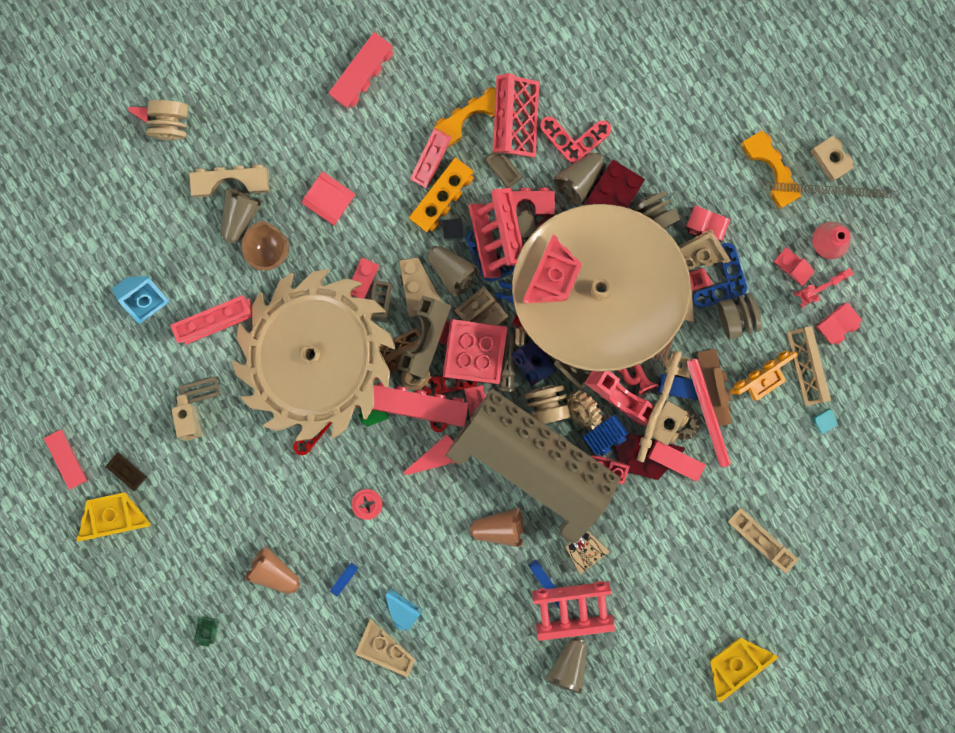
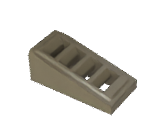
(386, 285)

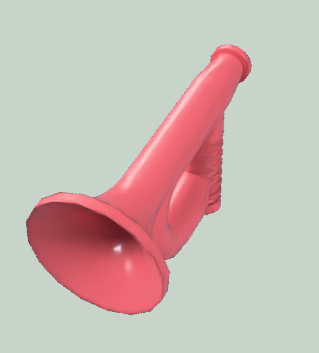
(645, 383)

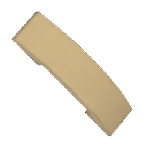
(763, 541)

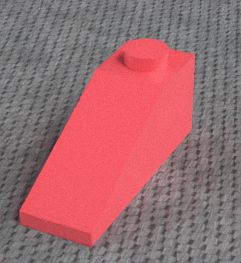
(433, 457)

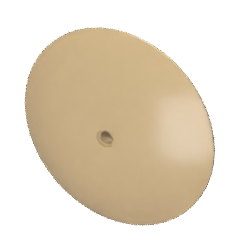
(642, 281)

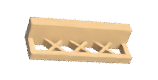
(816, 366)

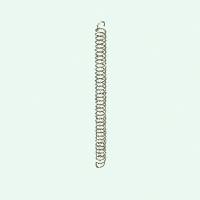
(829, 189)

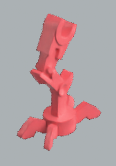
(807, 294)

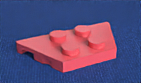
(554, 275)

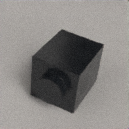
(453, 229)

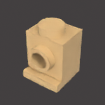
(684, 370)

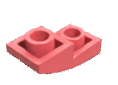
(617, 467)

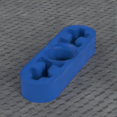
(542, 577)

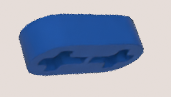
(344, 579)

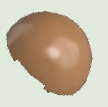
(265, 246)

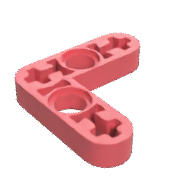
(578, 144)

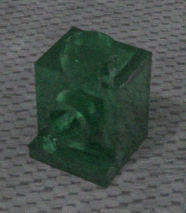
(209, 624)

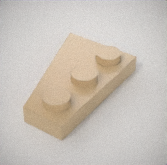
(703, 251)
(416, 284)
(384, 650)

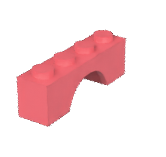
(608, 387)

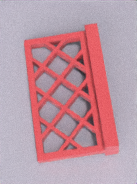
(505, 115)

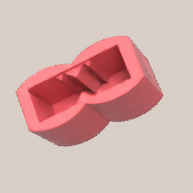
(704, 220)
(839, 323)

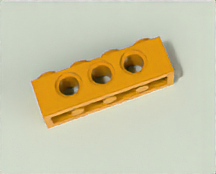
(455, 169)

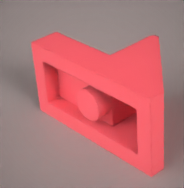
(794, 266)

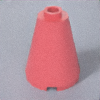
(831, 240)

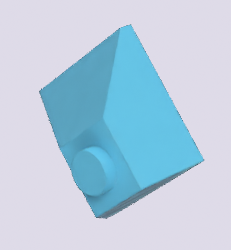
(140, 297)
(402, 611)

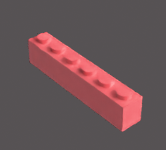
(420, 405)

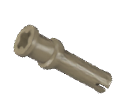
(510, 373)

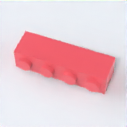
(361, 70)

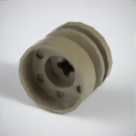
(655, 210)
(744, 314)

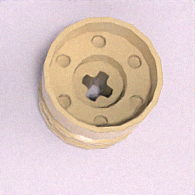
(167, 123)
(547, 404)

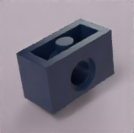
(533, 363)

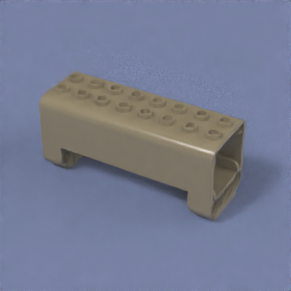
(537, 462)

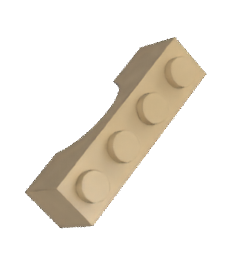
(204, 182)

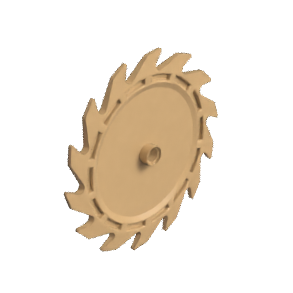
(344, 359)

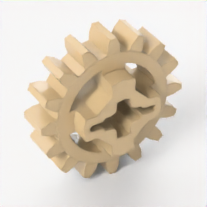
(583, 410)

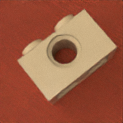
(822, 155)
(680, 418)

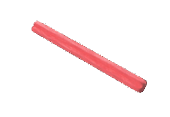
(708, 412)

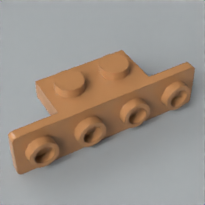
(715, 381)

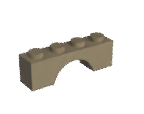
(433, 318)

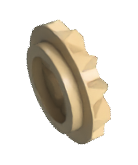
(409, 382)

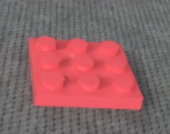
(475, 351)

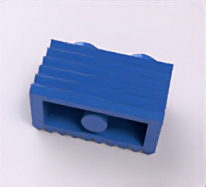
(605, 435)

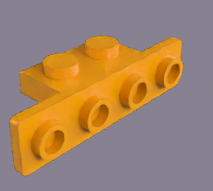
(766, 379)

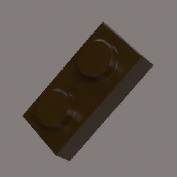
(126, 471)

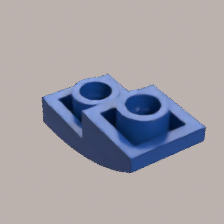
(680, 387)

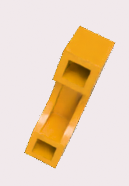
(453, 124)
(760, 148)

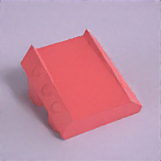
(328, 198)

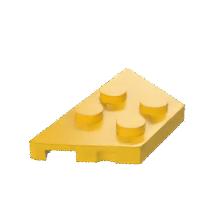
(110, 516)
(737, 666)

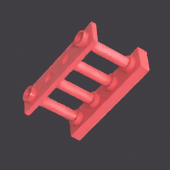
(508, 230)
(212, 320)
(575, 627)

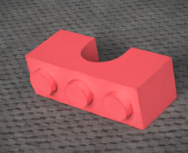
(542, 200)

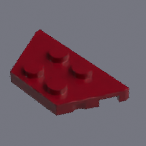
(628, 454)

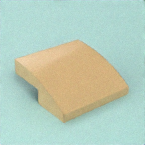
(482, 309)

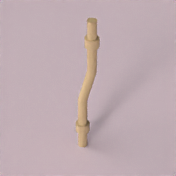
(646, 441)

